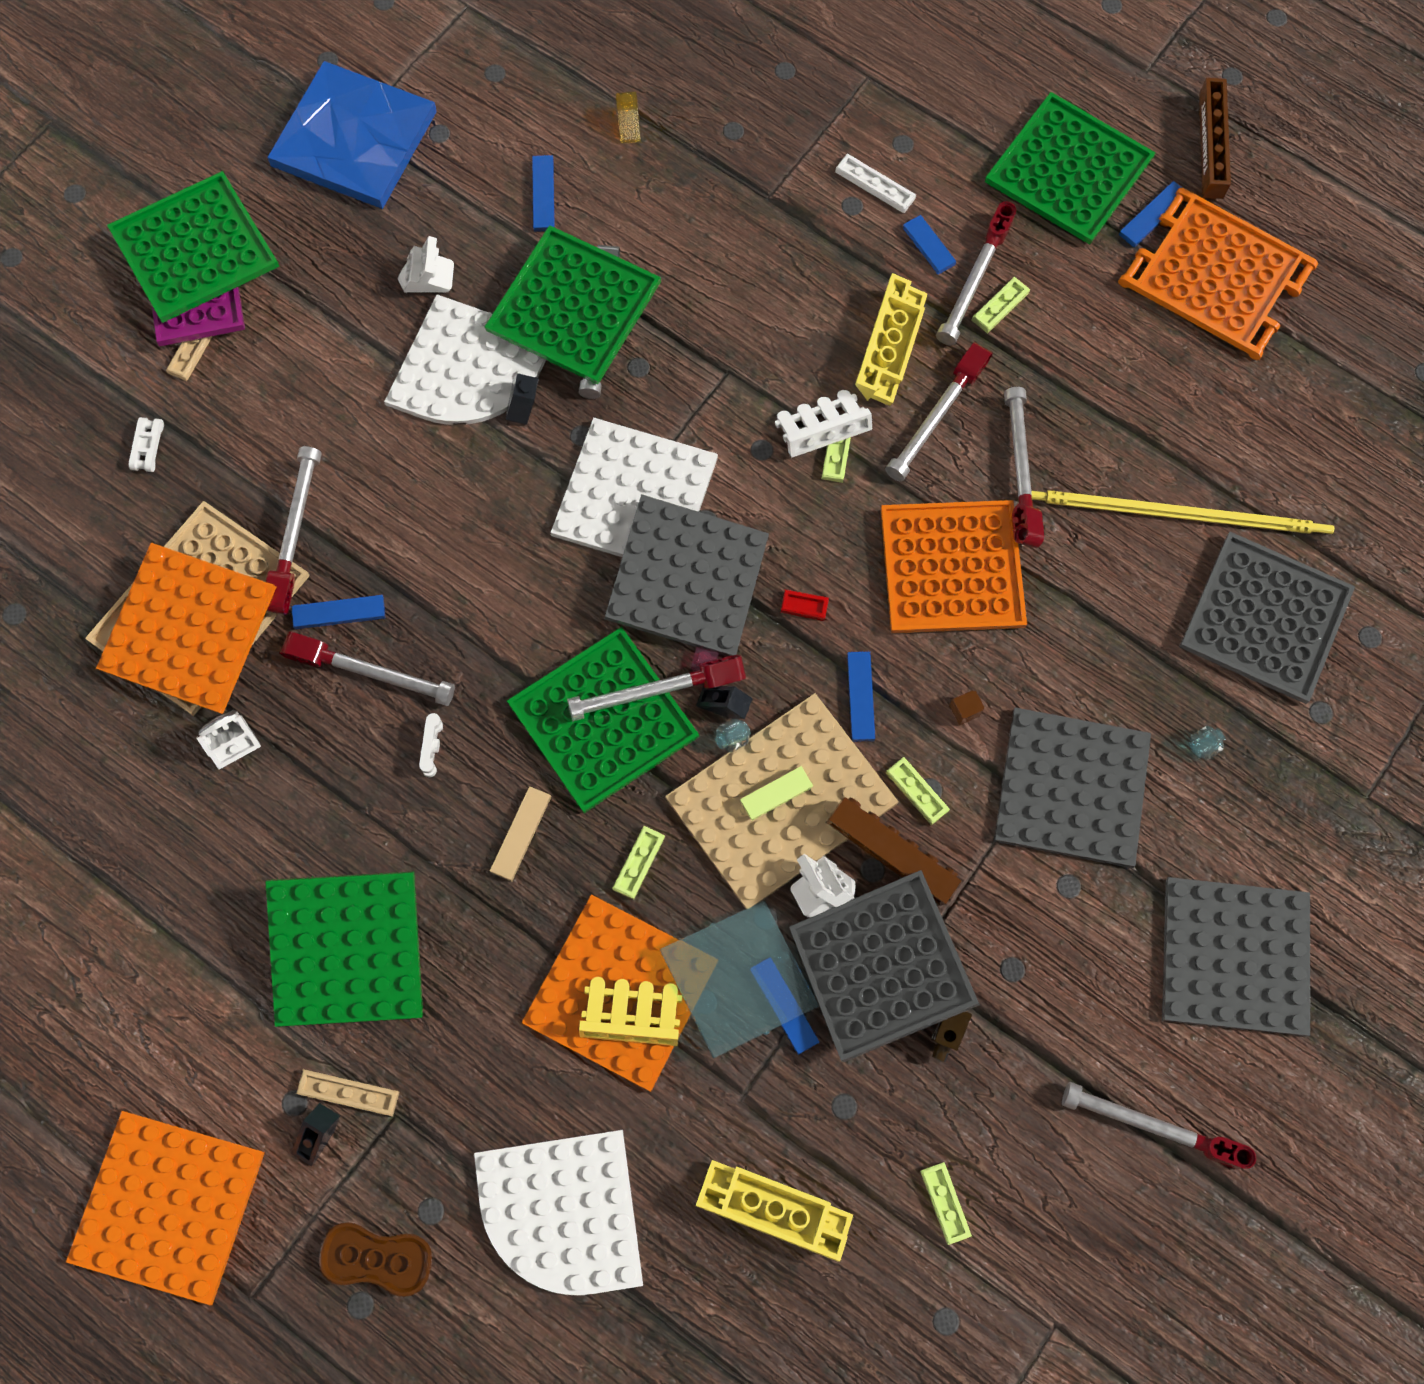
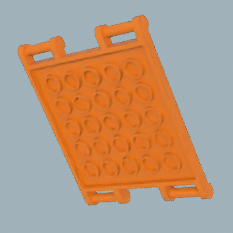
(1219, 272)

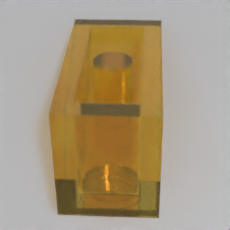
(628, 117)

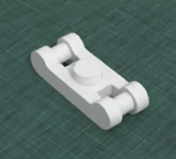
(145, 444)
(430, 744)

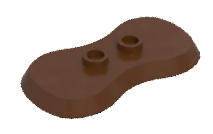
(392, 1262)

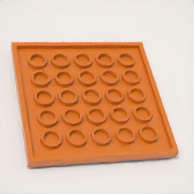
(952, 567)
(186, 628)
(610, 947)
(166, 1208)

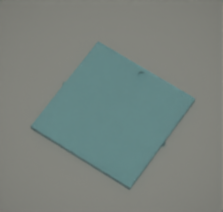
(739, 979)

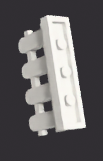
(823, 433)

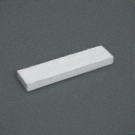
(875, 183)

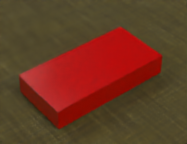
(804, 605)

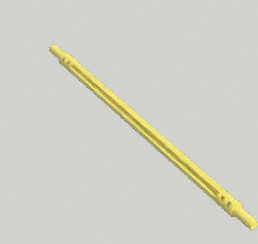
(1181, 512)

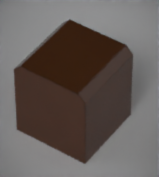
(967, 707)

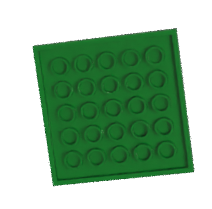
(1070, 167)
(192, 246)
(573, 304)
(610, 744)
(344, 948)

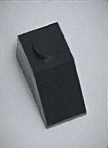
(521, 398)
(725, 701)
(315, 1134)

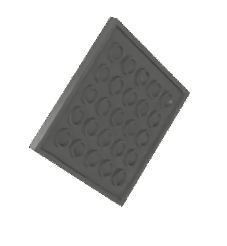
(687, 576)
(1267, 617)
(1073, 787)
(1236, 957)
(883, 966)

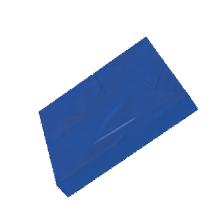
(352, 134)

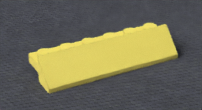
(891, 340)
(775, 1210)

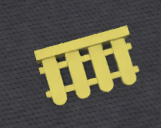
(641, 1031)

